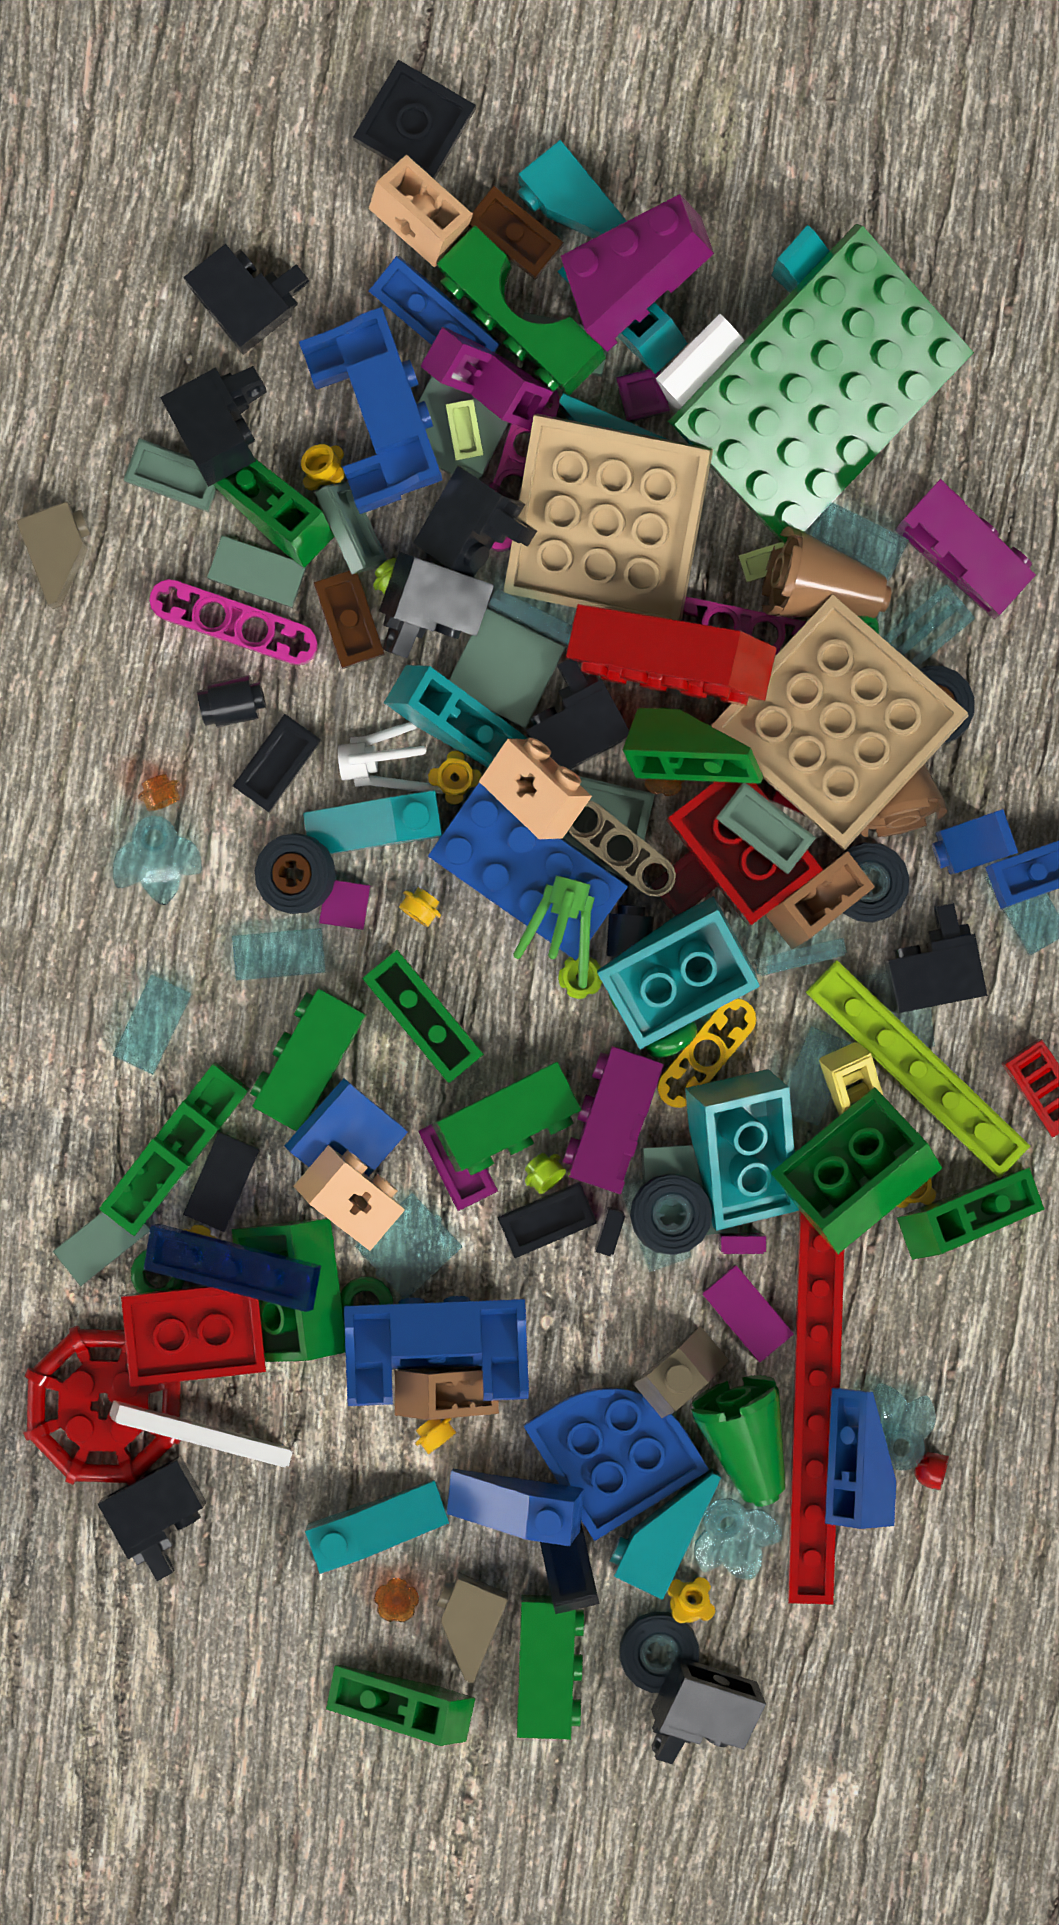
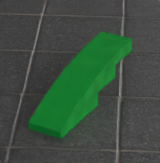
(174, 1149)

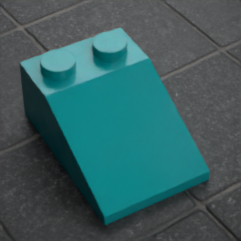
(678, 973)
(739, 1137)

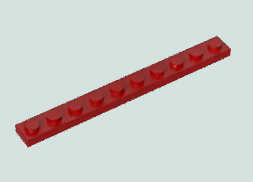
(815, 1374)

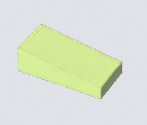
(464, 429)
(756, 561)

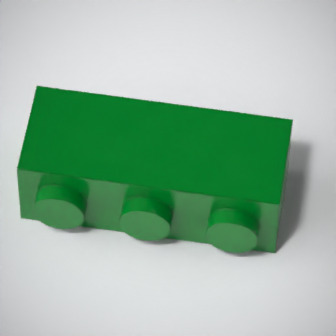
(423, 1016)
(307, 1058)
(507, 1119)
(548, 1670)

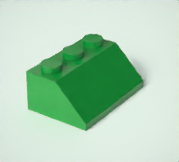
(857, 1170)
(291, 1332)

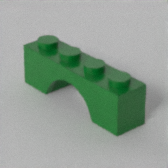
(558, 349)

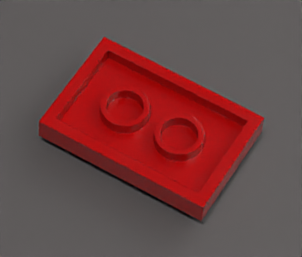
(191, 1335)

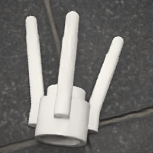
(359, 760)

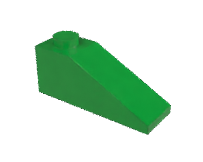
(278, 511)
(681, 747)
(970, 1214)
(401, 1705)

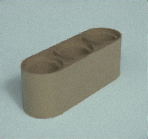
(642, 853)

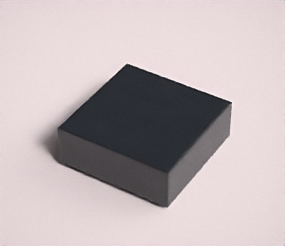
(610, 1231)

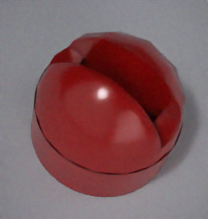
(932, 1470)

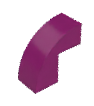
(487, 377)

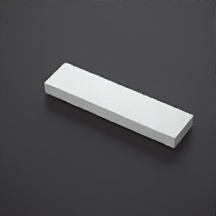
(200, 1434)

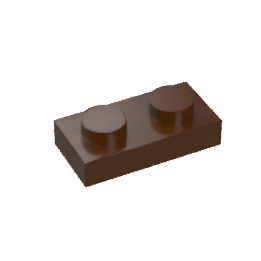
(516, 233)
(349, 619)

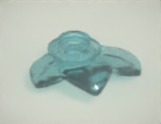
(158, 866)
(906, 1422)
(737, 1544)

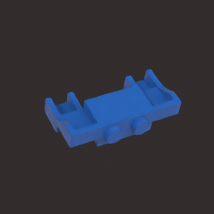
(382, 386)
(436, 1337)

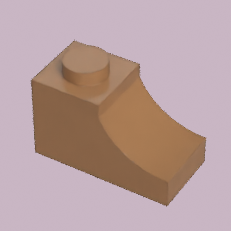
(820, 900)
(441, 1393)

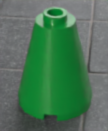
(746, 1435)

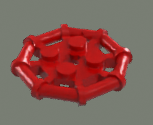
(81, 1421)

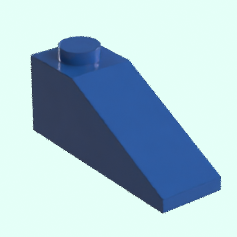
(974, 843)
(859, 1464)
(517, 1506)

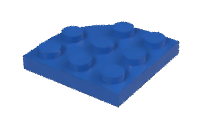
(616, 1452)

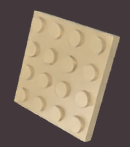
(609, 517)
(842, 722)

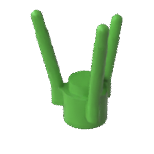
(567, 899)

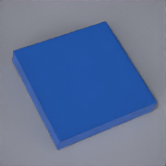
(346, 1123)

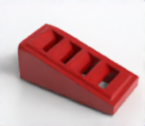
(1022, 1059)

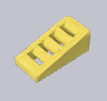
(845, 1068)

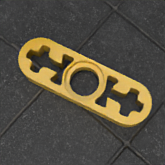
(719, 1019)

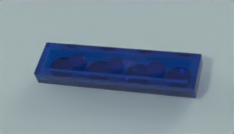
(232, 1267)

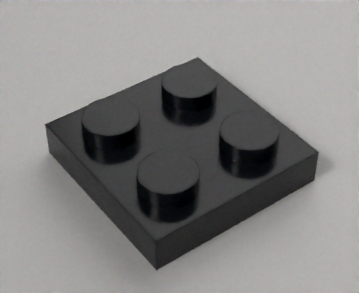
(414, 120)

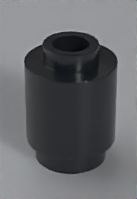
(231, 701)
(627, 929)

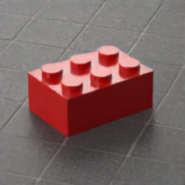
(738, 870)

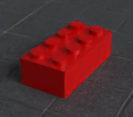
(671, 654)

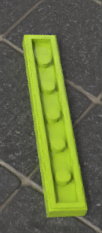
(917, 1069)

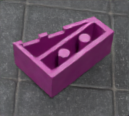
(634, 265)
(966, 549)
(612, 1119)

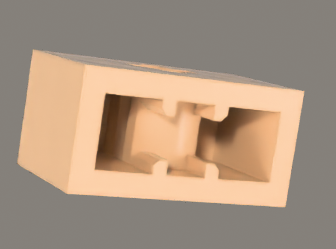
(420, 210)
(535, 788)
(349, 1197)

